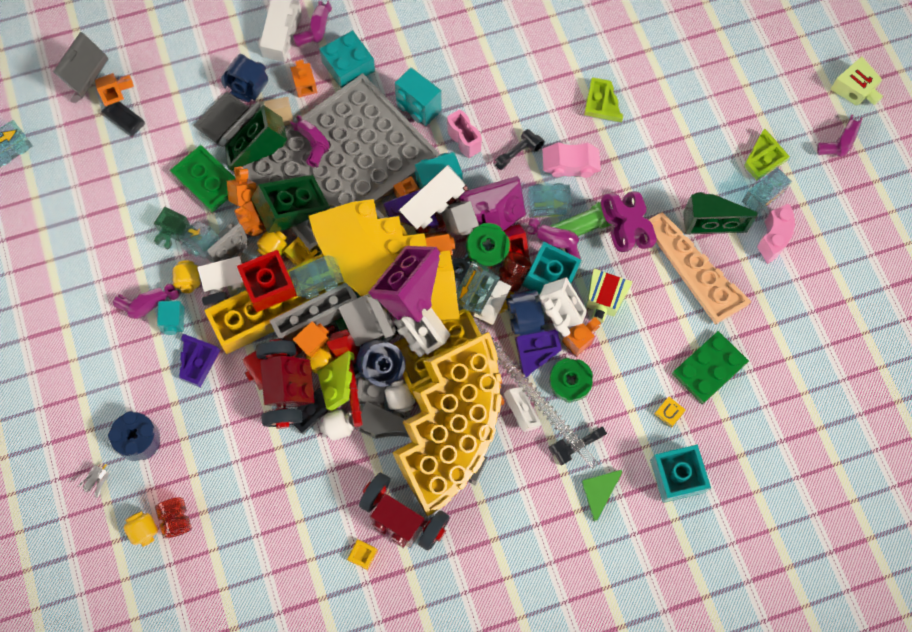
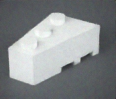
(279, 29)
(433, 198)

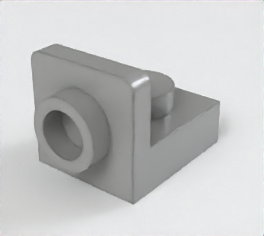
(369, 392)

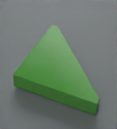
(599, 491)

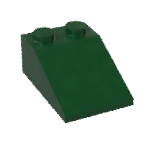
(256, 139)
(288, 202)
(716, 215)

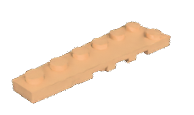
(708, 285)

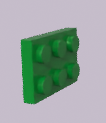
(204, 177)
(710, 367)

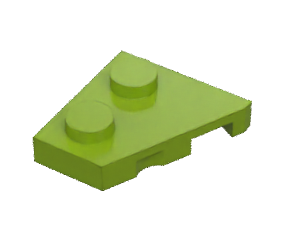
(602, 101)
(765, 156)
(336, 380)

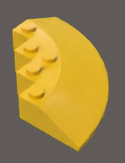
(370, 245)
(454, 422)

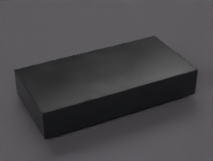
(123, 118)
(214, 298)

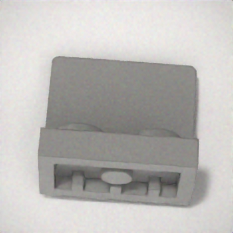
(232, 241)
(367, 319)

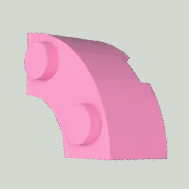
(571, 160)
(780, 229)

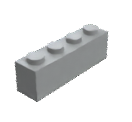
(321, 310)

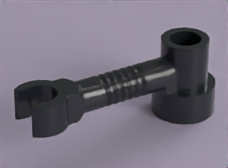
(529, 140)
(564, 452)

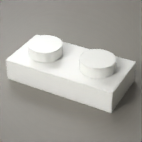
(494, 303)
(522, 409)

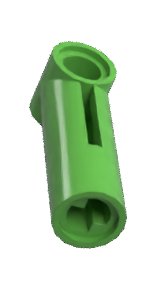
(585, 221)

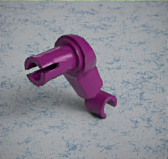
(317, 25)
(317, 140)
(845, 141)
(555, 236)
(145, 302)

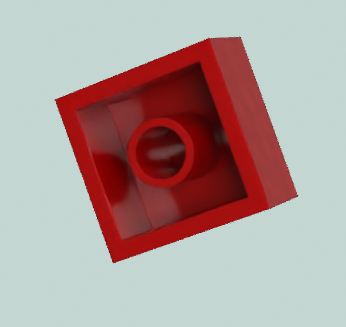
(267, 280)

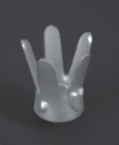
(95, 474)

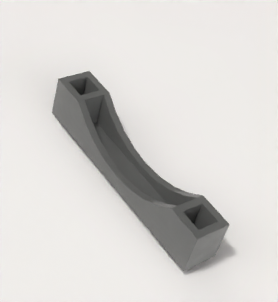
(382, 423)

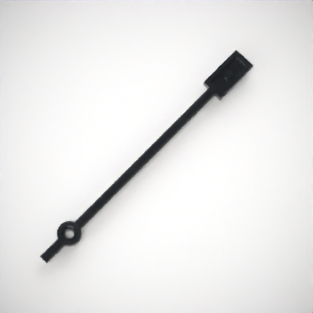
(315, 411)

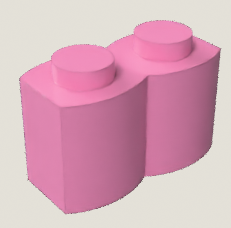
(464, 134)

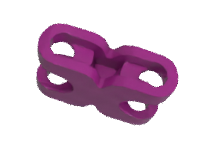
(628, 221)

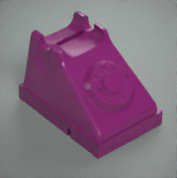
(497, 202)
(408, 282)

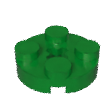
(497, 237)
(583, 381)

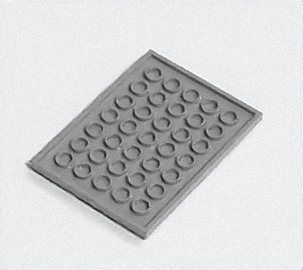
(366, 156)

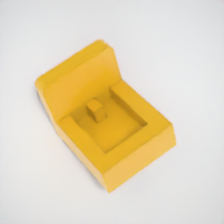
(298, 252)

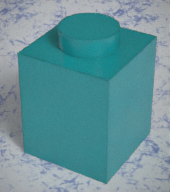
(170, 317)

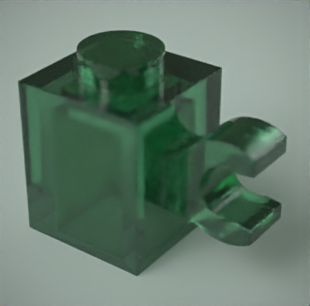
(170, 225)

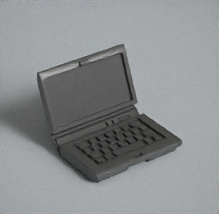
(81, 65)
(225, 118)

